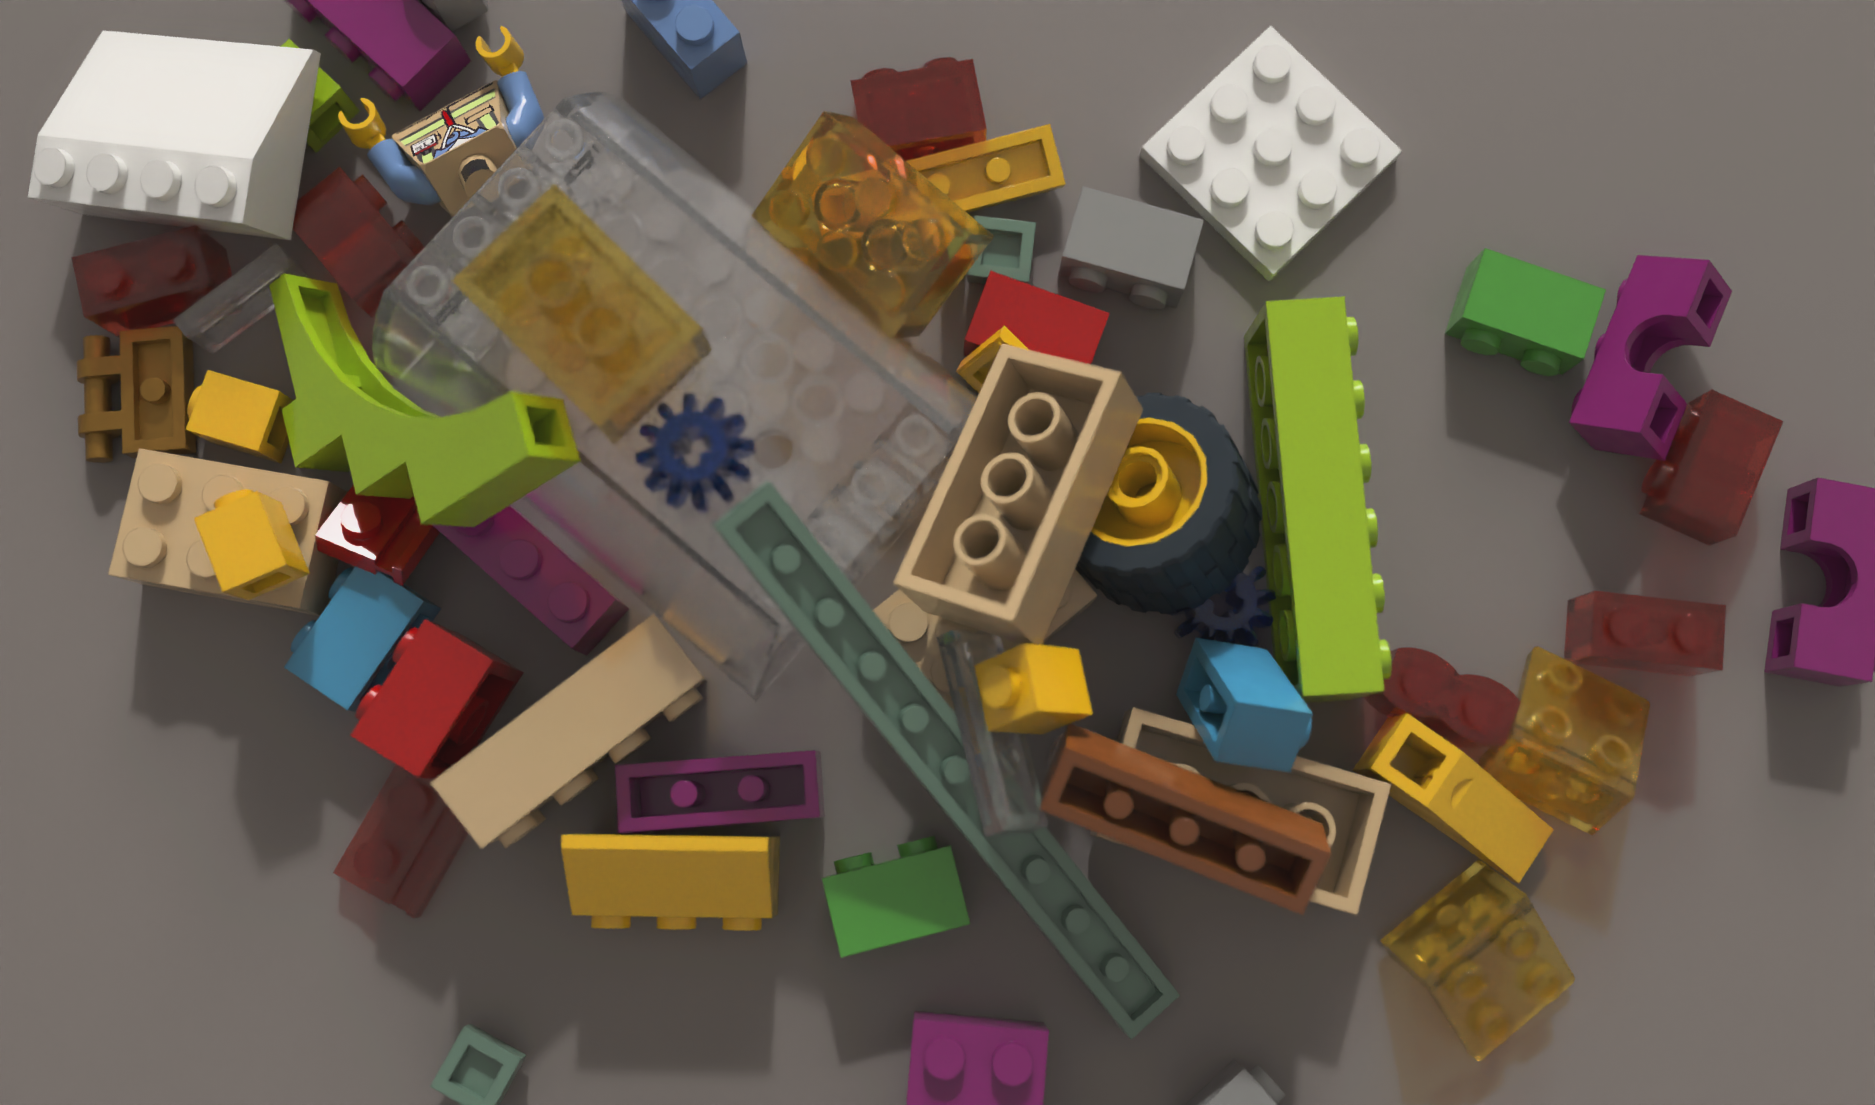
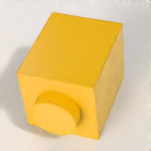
(239, 416)
(250, 544)
(1033, 689)

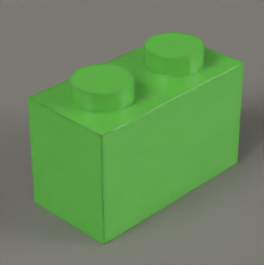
(1524, 313)
(894, 898)

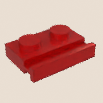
(376, 534)

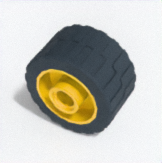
(1175, 512)

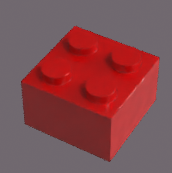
(434, 701)

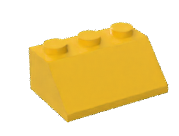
(672, 879)

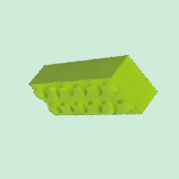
(1315, 499)

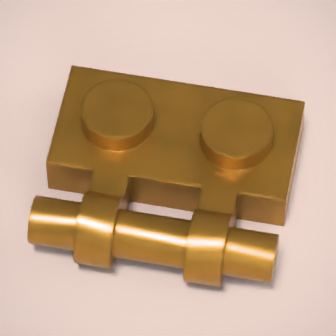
(155, 393)

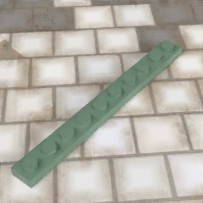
(927, 739)

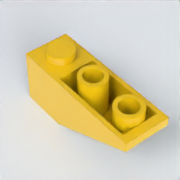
(1454, 795)

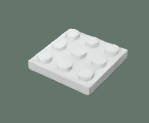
(1269, 153)

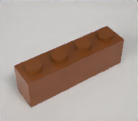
(1185, 818)

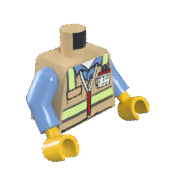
(460, 145)

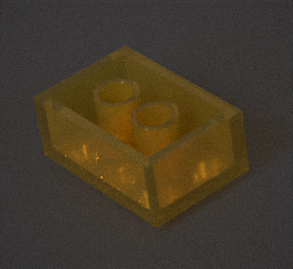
(871, 225)
(584, 313)

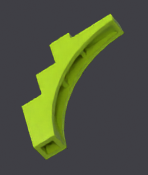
(356, 422)

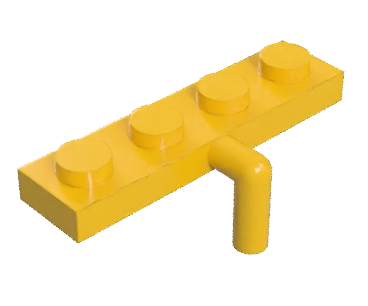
(996, 169)

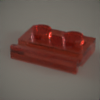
(403, 844)

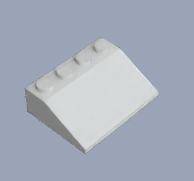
(181, 134)

